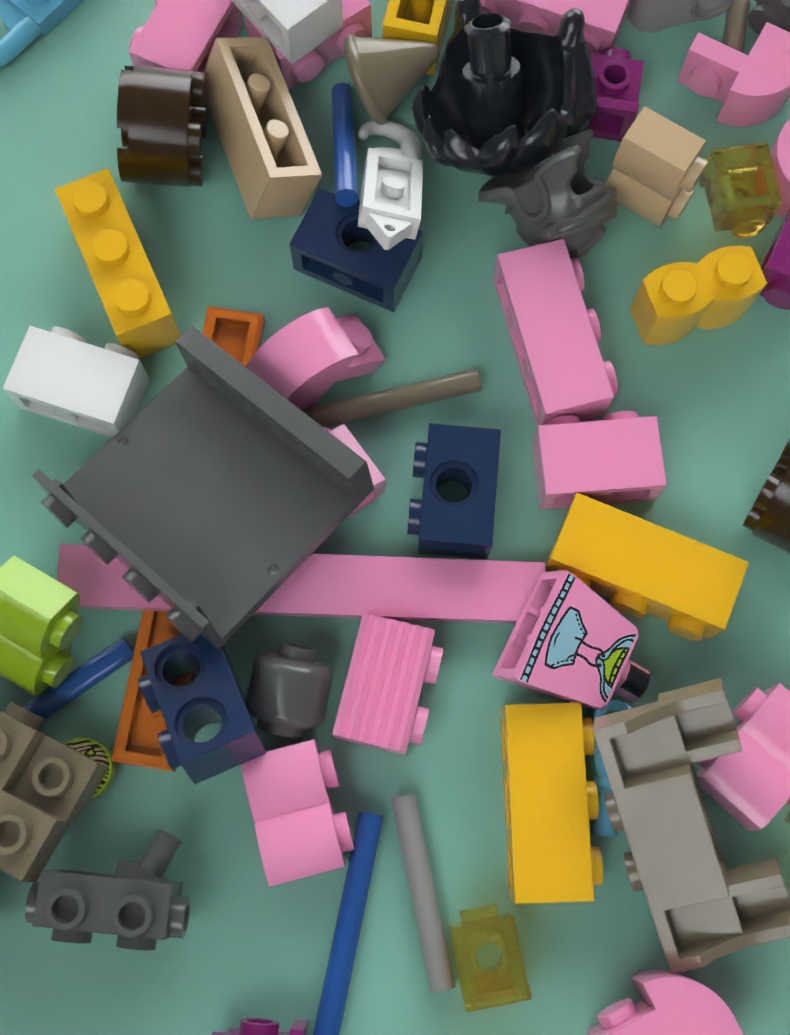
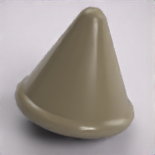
(386, 70)

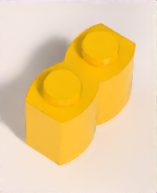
(697, 295)

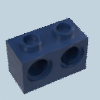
(205, 701)

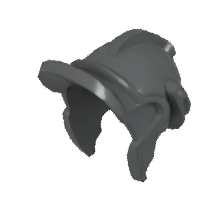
(557, 199)

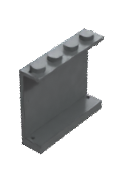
(212, 493)

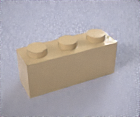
(259, 128)

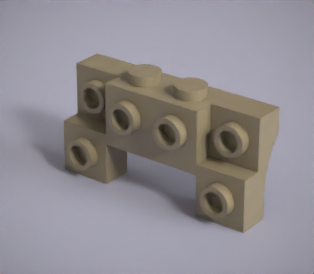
(40, 791)
(674, 850)

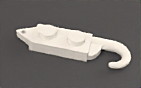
(391, 185)

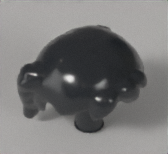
(506, 93)

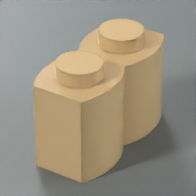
(657, 168)

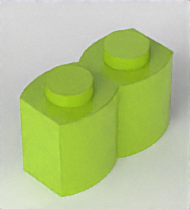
(35, 627)

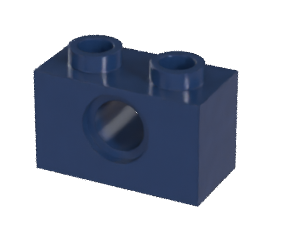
(371, 274)
(461, 456)

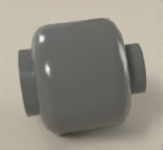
(289, 690)

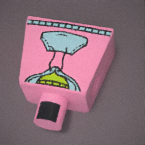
(572, 646)

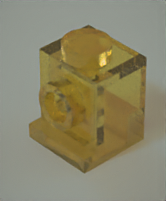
(741, 189)
(492, 986)

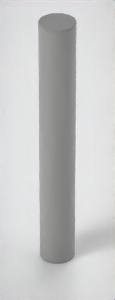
(423, 893)

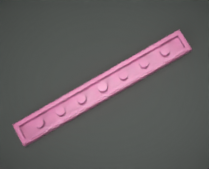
(343, 587)

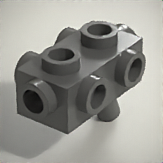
(131, 903)

